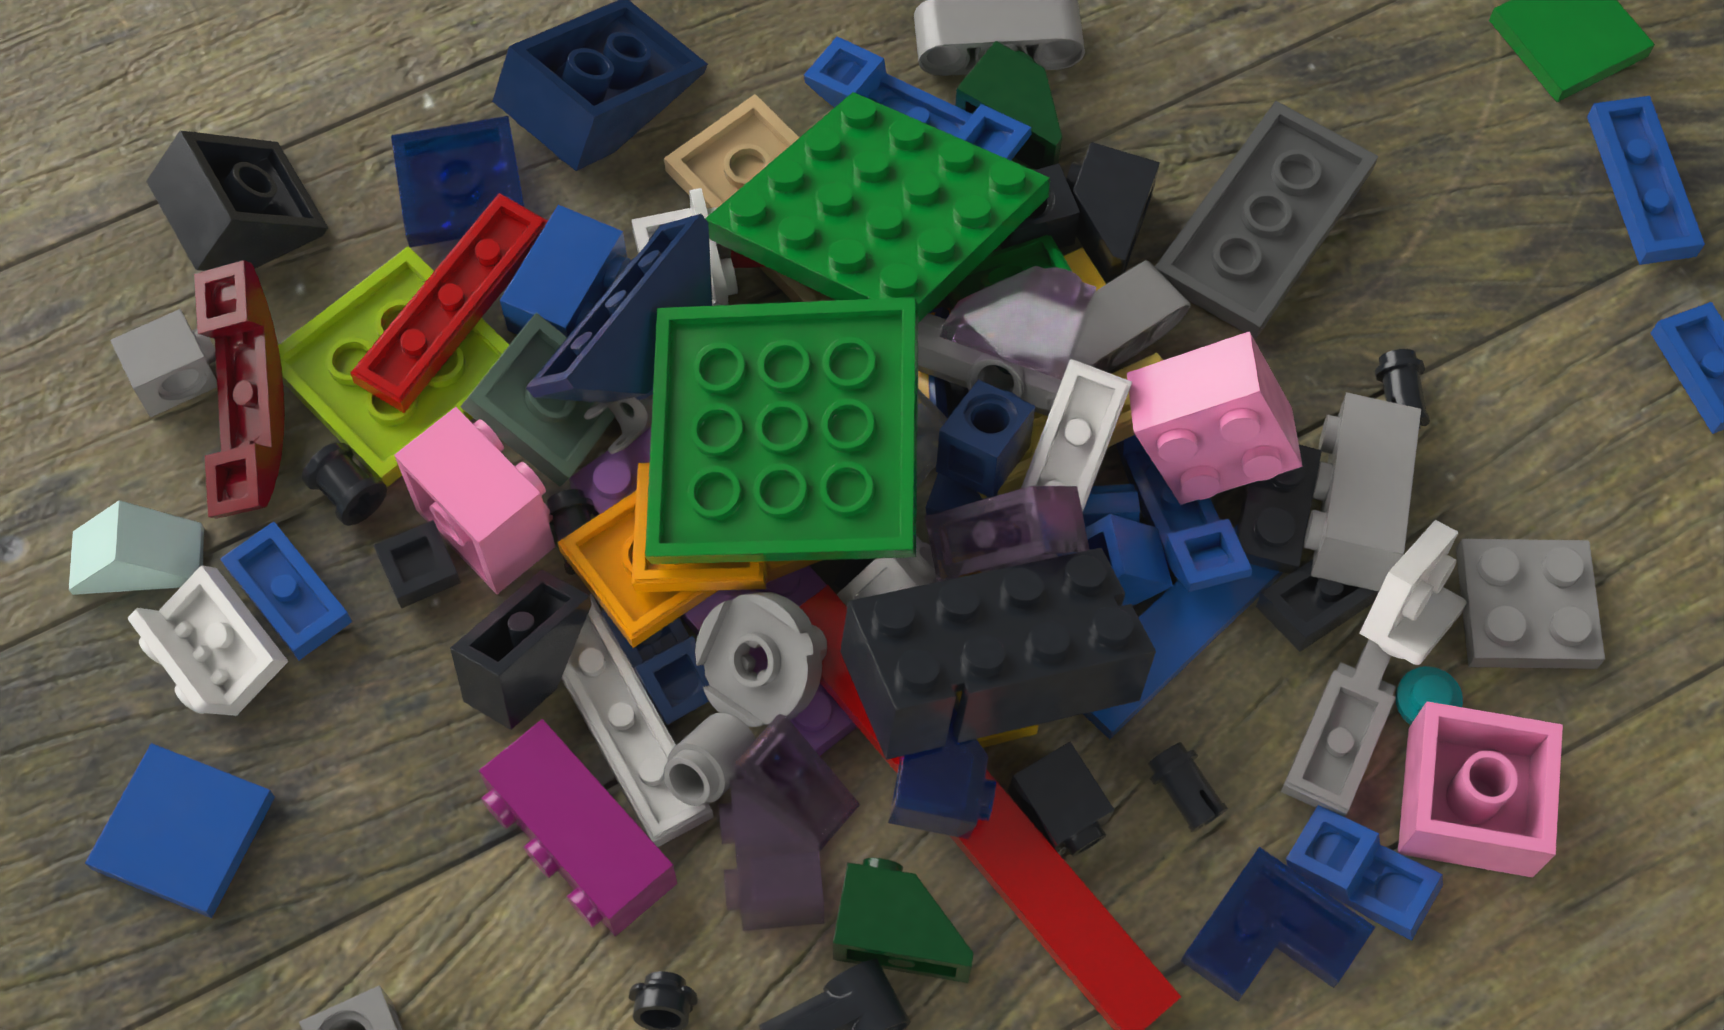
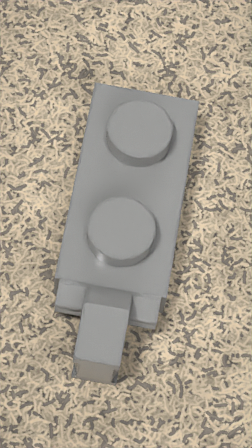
(1342, 733)

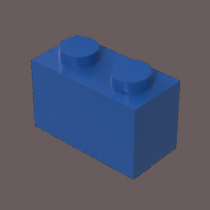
(564, 272)

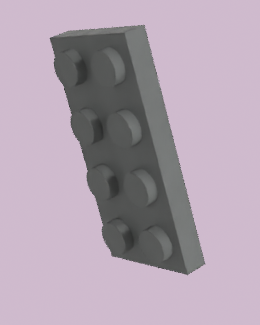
(1265, 218)

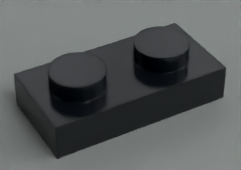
(1277, 515)
(1310, 606)

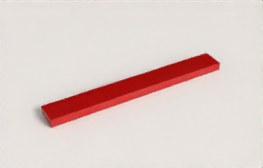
(1028, 874)

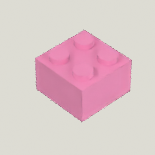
(1214, 419)
(478, 498)
(1481, 789)

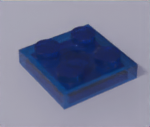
(453, 176)

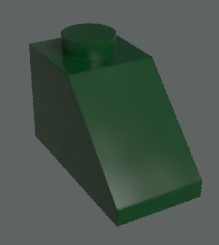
(1019, 89)
(898, 923)

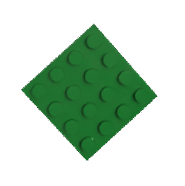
(878, 207)
(784, 432)

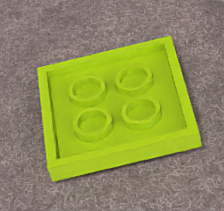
(327, 348)

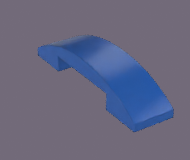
(851, 69)
(1193, 538)

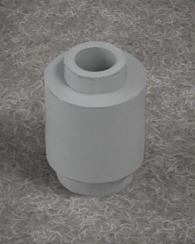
(704, 760)

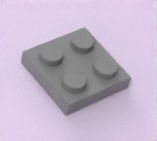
(1529, 603)

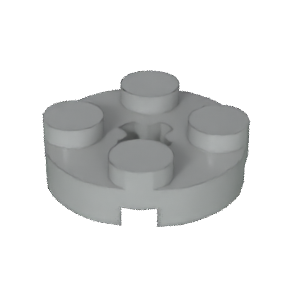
(792, 650)

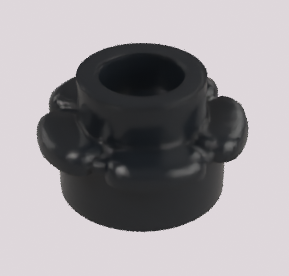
(662, 1001)

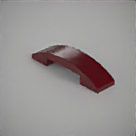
(249, 389)

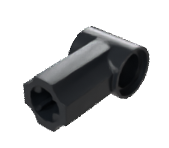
(850, 1001)

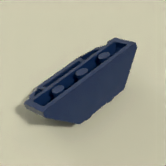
(614, 344)

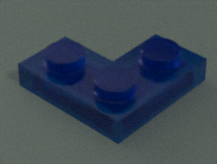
(1270, 910)

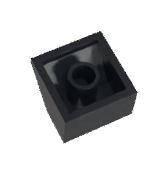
(233, 200)

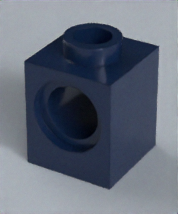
(985, 438)

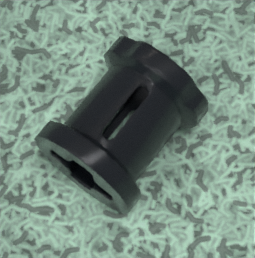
(344, 483)

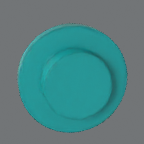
(1425, 685)

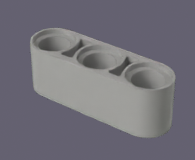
(959, 32)
(1129, 317)

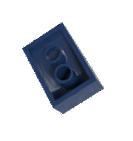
(594, 81)

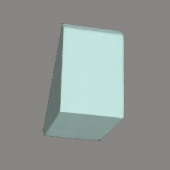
(134, 551)

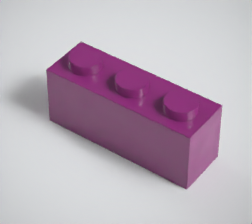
(576, 829)

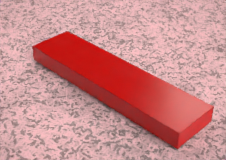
(449, 304)

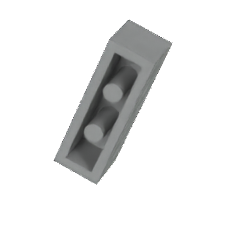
(1363, 491)

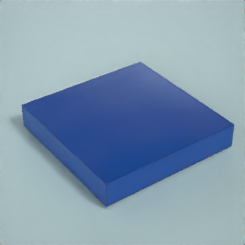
(180, 830)

